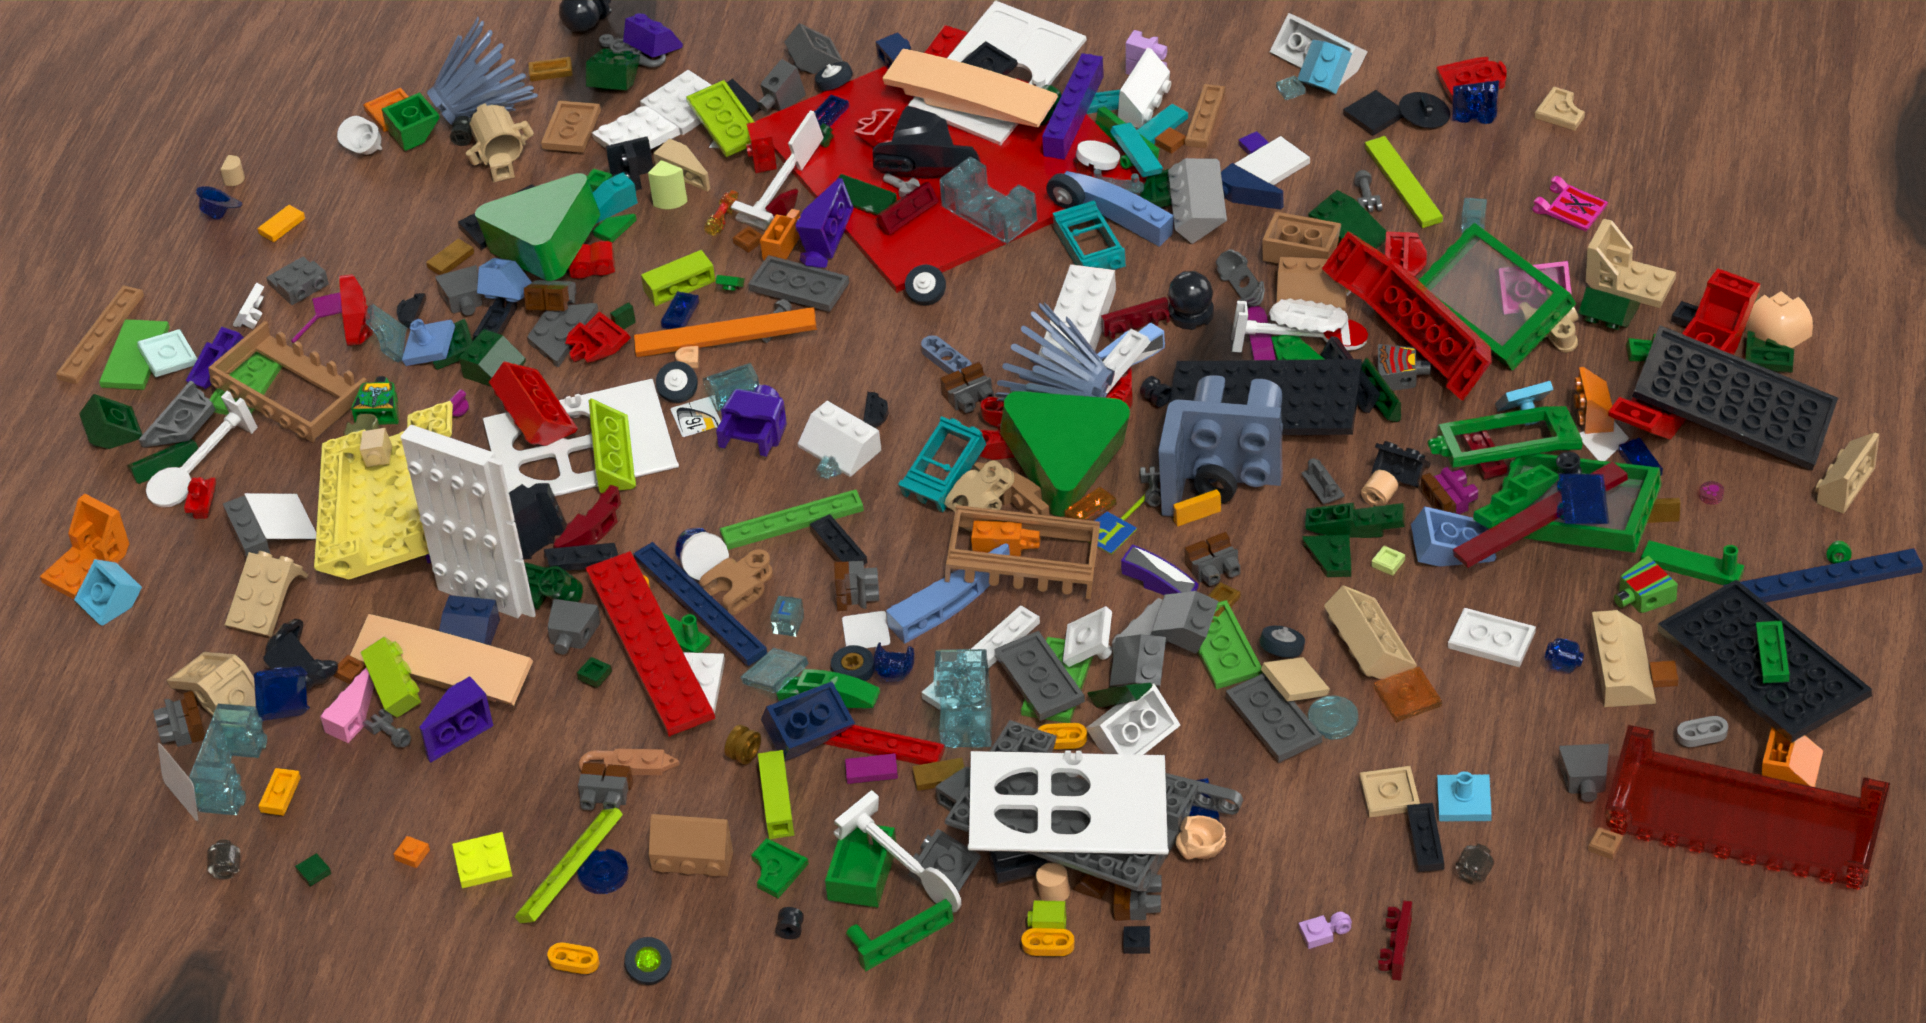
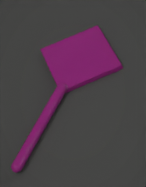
(323, 306)

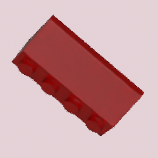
(531, 404)

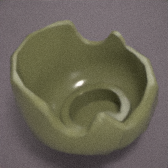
(363, 421)

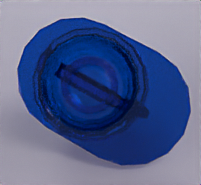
(215, 202)

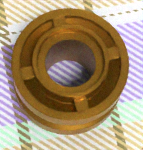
(742, 744)

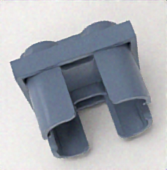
(1222, 434)

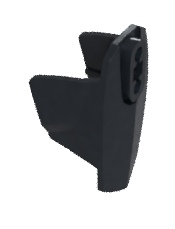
(920, 147)

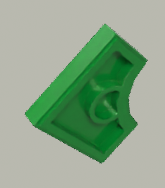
(778, 867)

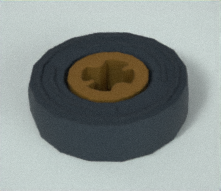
(853, 655)

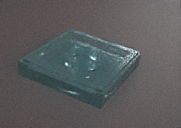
(774, 670)

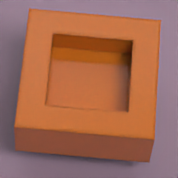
(411, 852)

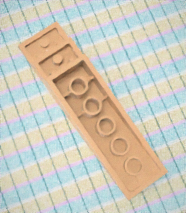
(968, 88)
(448, 659)

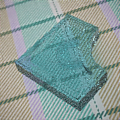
(388, 331)

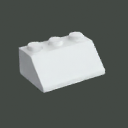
(1143, 90)
(840, 435)
(1134, 725)

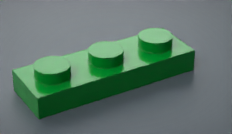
(1772, 652)

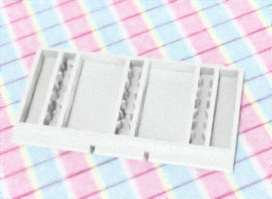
(467, 520)

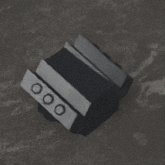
(536, 517)

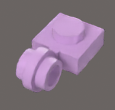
(1319, 932)

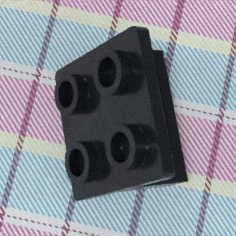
(631, 158)
(1403, 465)

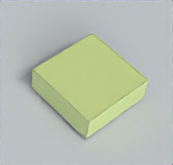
(1388, 560)

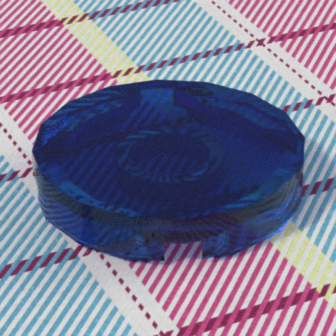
(603, 872)

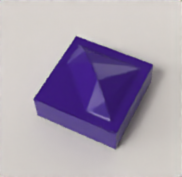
(813, 259)

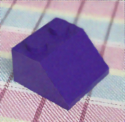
(649, 36)

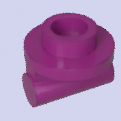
(460, 404)

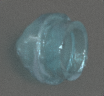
(828, 467)

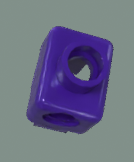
(753, 417)

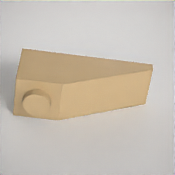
(681, 156)

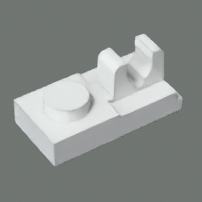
(248, 312)

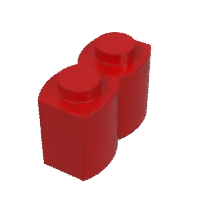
(593, 260)

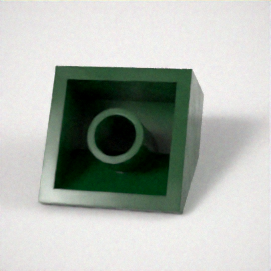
(1607, 307)
(486, 355)
(109, 422)

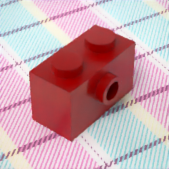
(761, 146)

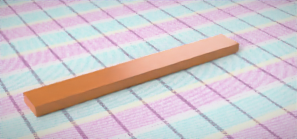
(726, 332)

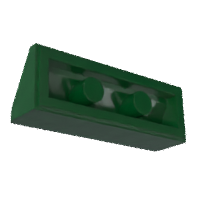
(867, 196)
(1388, 401)
(170, 457)
(1119, 694)

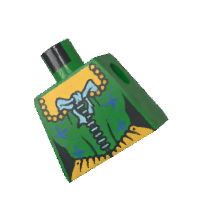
(379, 400)

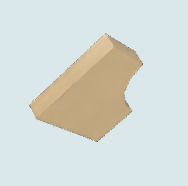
(1560, 110)

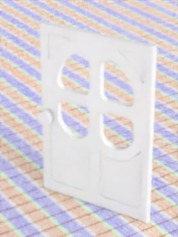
(1032, 41)
(648, 434)
(1122, 803)

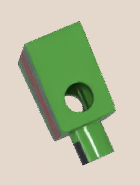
(1646, 587)

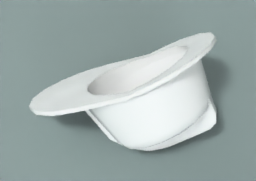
(359, 135)

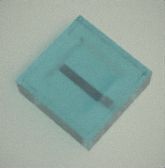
(1290, 87)

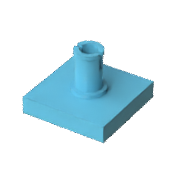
(1524, 397)
(1464, 797)

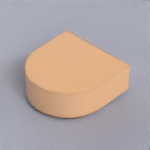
(688, 355)

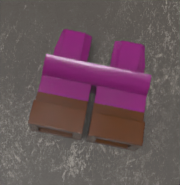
(1446, 491)

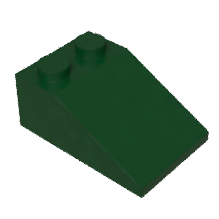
(1352, 216)

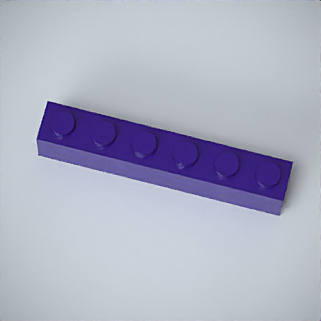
(1073, 106)

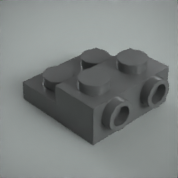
(298, 280)
(948, 857)

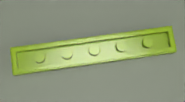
(1403, 182)
(568, 865)

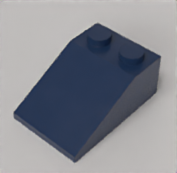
(470, 618)
(806, 720)

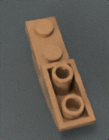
(1022, 494)

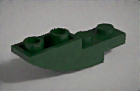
(1357, 523)

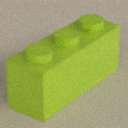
(680, 275)
(391, 676)

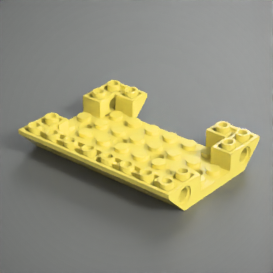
(359, 501)

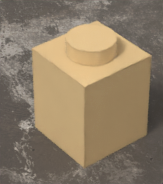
(375, 447)

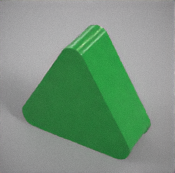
(541, 225)
(1063, 441)

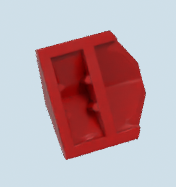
(1406, 250)

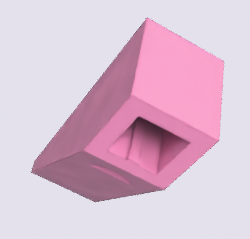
(350, 709)

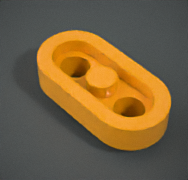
(1067, 734)
(1049, 940)
(574, 958)

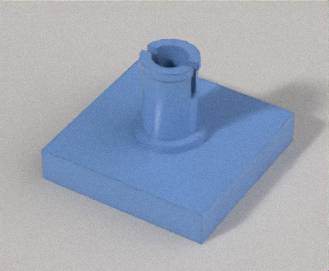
(428, 342)

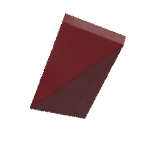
(783, 203)

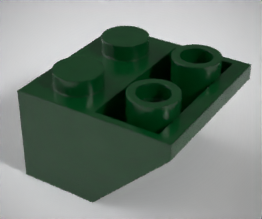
(612, 69)

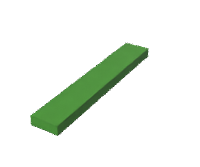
(790, 519)

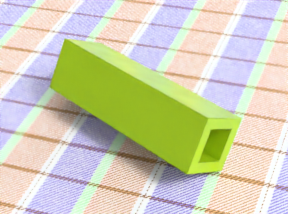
(776, 794)

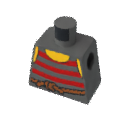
(1399, 366)

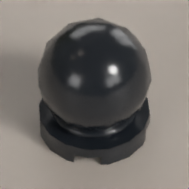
(583, 14)
(1190, 300)

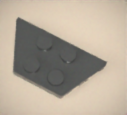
(553, 327)
(180, 418)

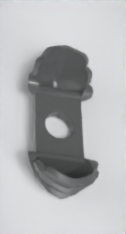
(1234, 268)

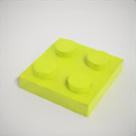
(482, 860)

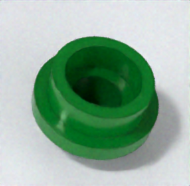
(1838, 547)

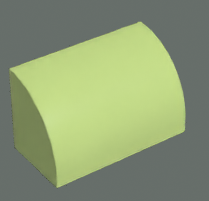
(667, 186)

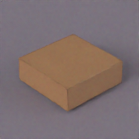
(1605, 843)

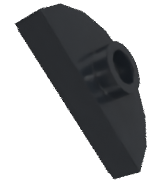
(410, 309)
(875, 410)

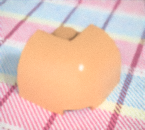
(1780, 320)

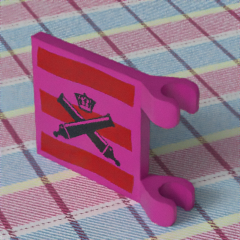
(1571, 206)

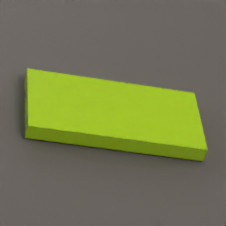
(722, 116)

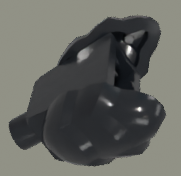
(287, 651)

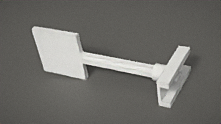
(802, 147)

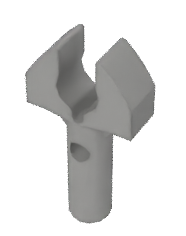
(904, 187)

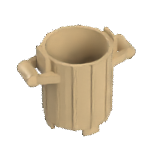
(496, 134)

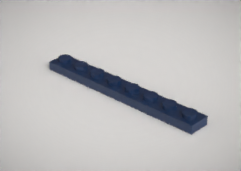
(1835, 575)
(700, 604)

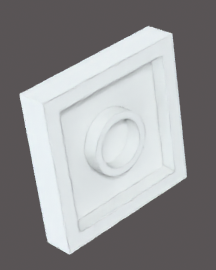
(1088, 637)

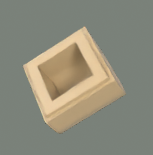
(501, 167)
(232, 171)

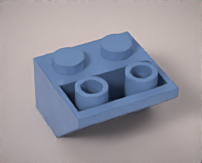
(502, 279)

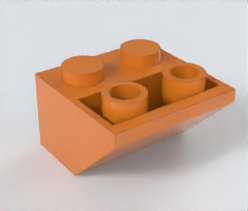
(1593, 402)
(1792, 761)

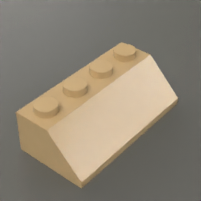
(1368, 634)
(1621, 660)

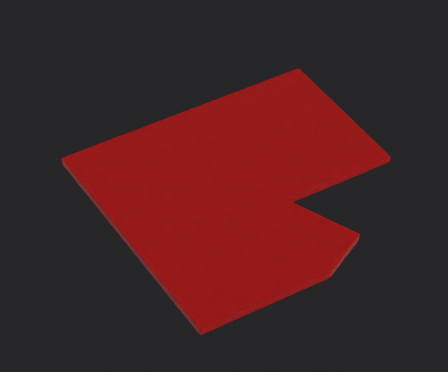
(936, 234)

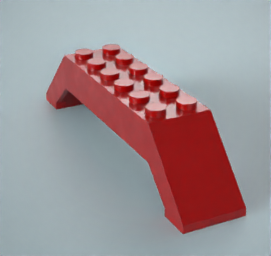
(1411, 312)
(1718, 323)

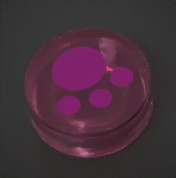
(1711, 492)

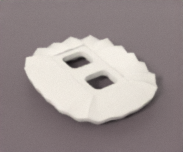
(1308, 315)

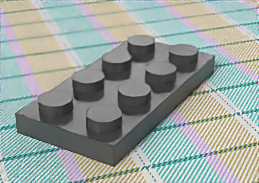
(798, 283)
(1039, 675)
(1272, 718)

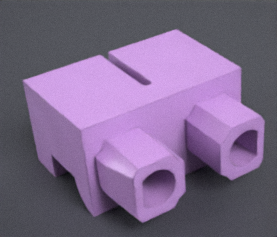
(1137, 45)

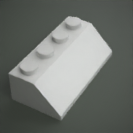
(1297, 37)

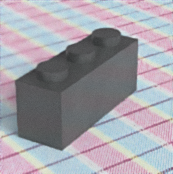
(245, 526)

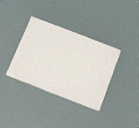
(1275, 161)
(1491, 637)

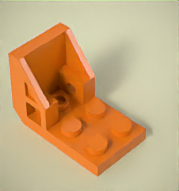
(94, 534)

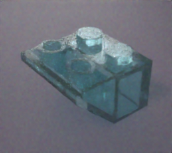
(724, 383)

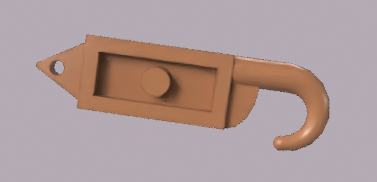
(640, 760)

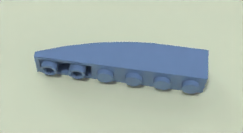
(937, 602)

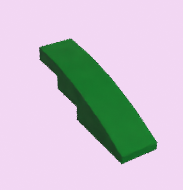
(1520, 494)

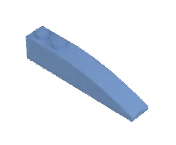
(1127, 208)

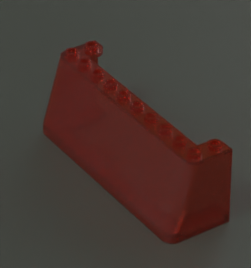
(1746, 814)

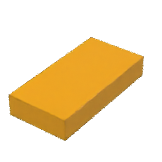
(281, 223)
(1197, 507)

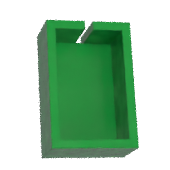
(859, 869)

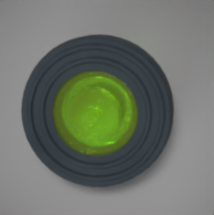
(647, 961)

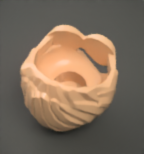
(1200, 837)

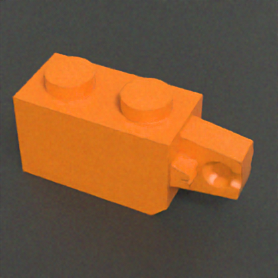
(780, 235)
(992, 534)

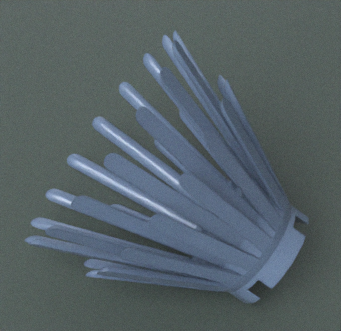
(467, 87)
(1080, 379)

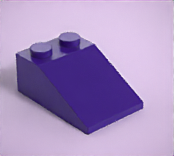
(825, 220)
(456, 719)

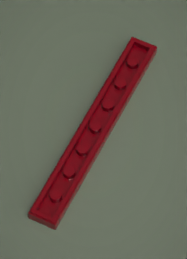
(1525, 522)

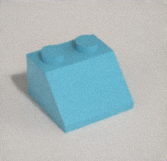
(1324, 66)
(107, 591)

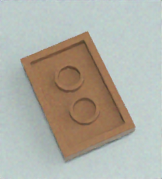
(571, 126)

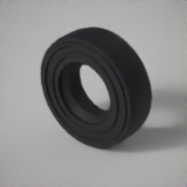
(1219, 474)

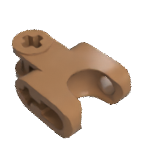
(740, 578)

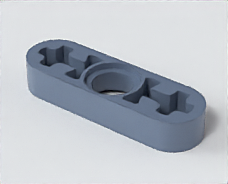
(943, 349)

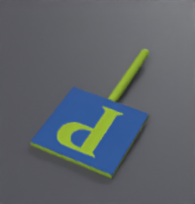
(1115, 530)

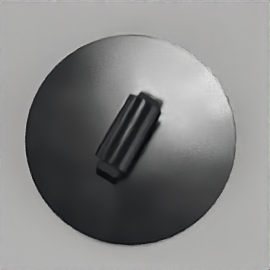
(1424, 110)

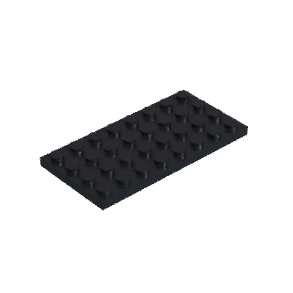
(1316, 394)
(1735, 397)
(1723, 641)

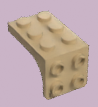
(262, 592)

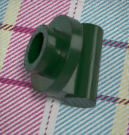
(827, 134)

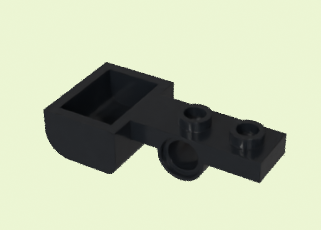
(1014, 865)

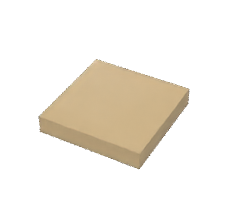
(1295, 679)
(1388, 791)

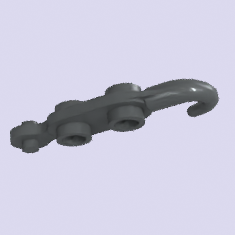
(618, 45)

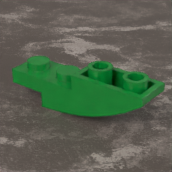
(852, 690)

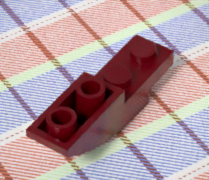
(596, 523)

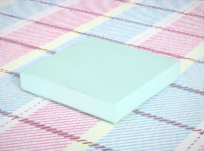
(167, 353)

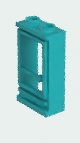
(1109, 258)
(930, 487)

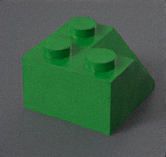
(410, 120)

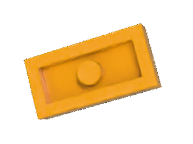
(279, 791)

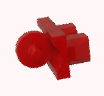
(199, 497)

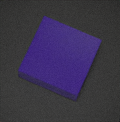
(1252, 142)

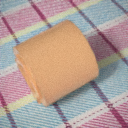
(1379, 488)
(1053, 882)

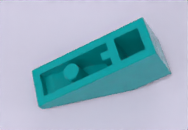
(615, 196)

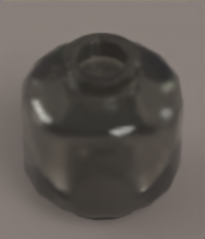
(223, 859)
(1474, 864)

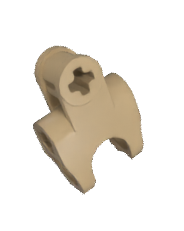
(1563, 334)
(981, 488)

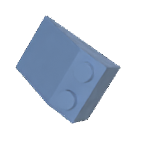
(1440, 532)

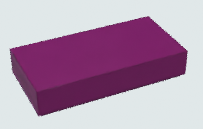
(871, 768)

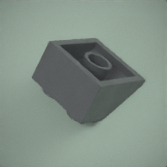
(811, 49)
(1185, 619)
(1138, 660)

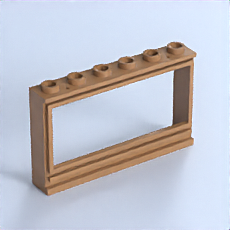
(295, 361)
(1022, 566)

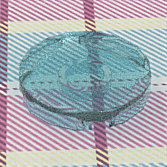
(1334, 716)

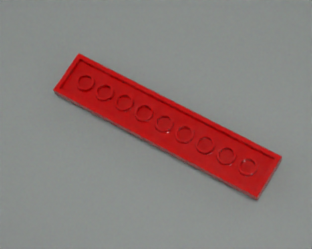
(650, 643)

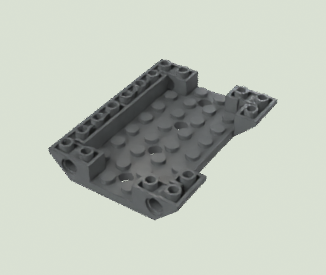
(1127, 870)

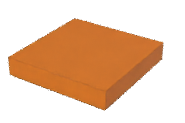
(374, 107)

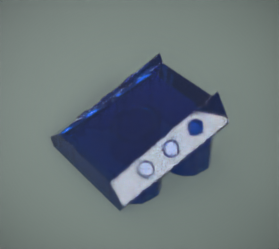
(1476, 102)
(1582, 499)
(280, 692)

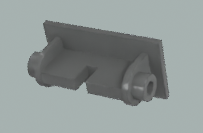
(1322, 482)

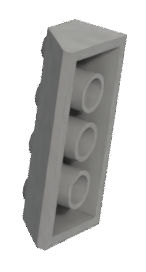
(1197, 197)

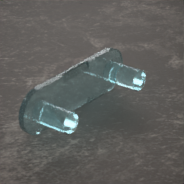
(1132, 185)

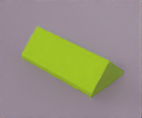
(611, 447)

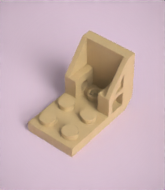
(1620, 273)
(216, 680)

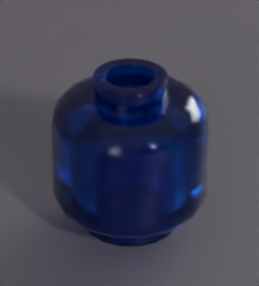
(1563, 655)

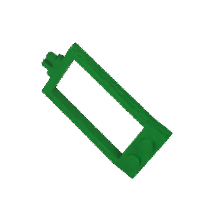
(1558, 419)

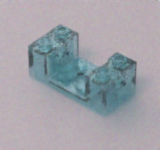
(968, 196)
(965, 697)
(232, 732)

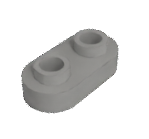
(1702, 731)

